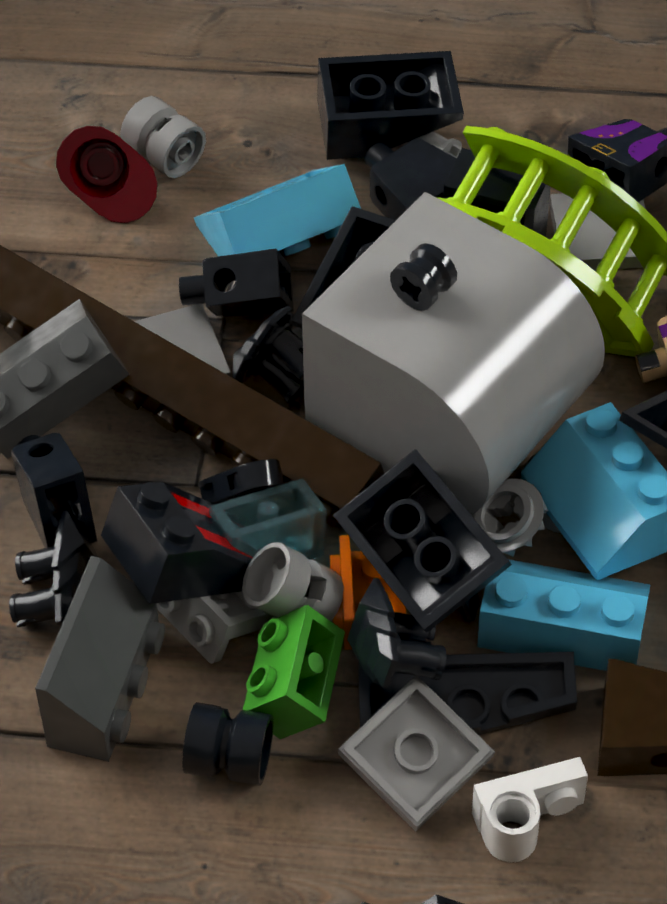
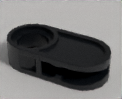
(242, 481)

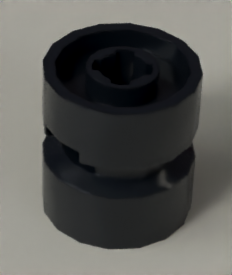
(220, 743)

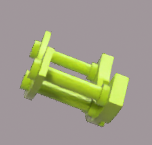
(590, 190)

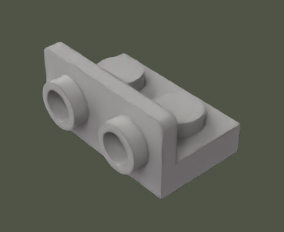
(213, 621)

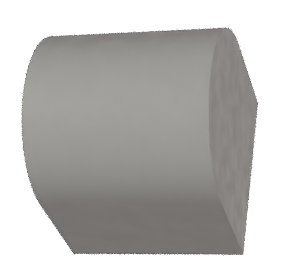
(467, 377)

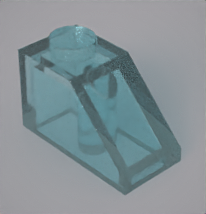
(277, 514)

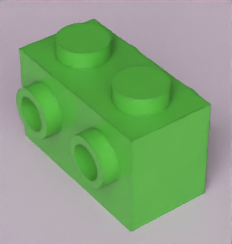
(294, 670)

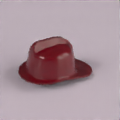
(107, 174)

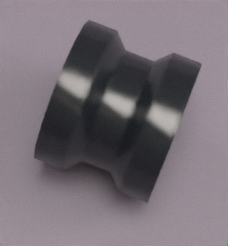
(423, 277)

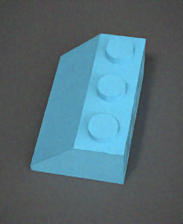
(282, 214)
(603, 491)
(563, 611)

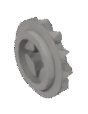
(527, 504)

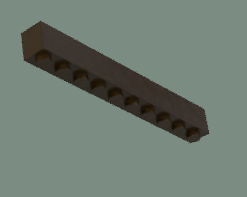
(192, 394)

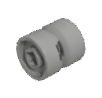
(163, 136)
(286, 580)

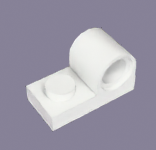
(522, 800)

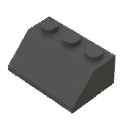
(54, 374)
(98, 663)

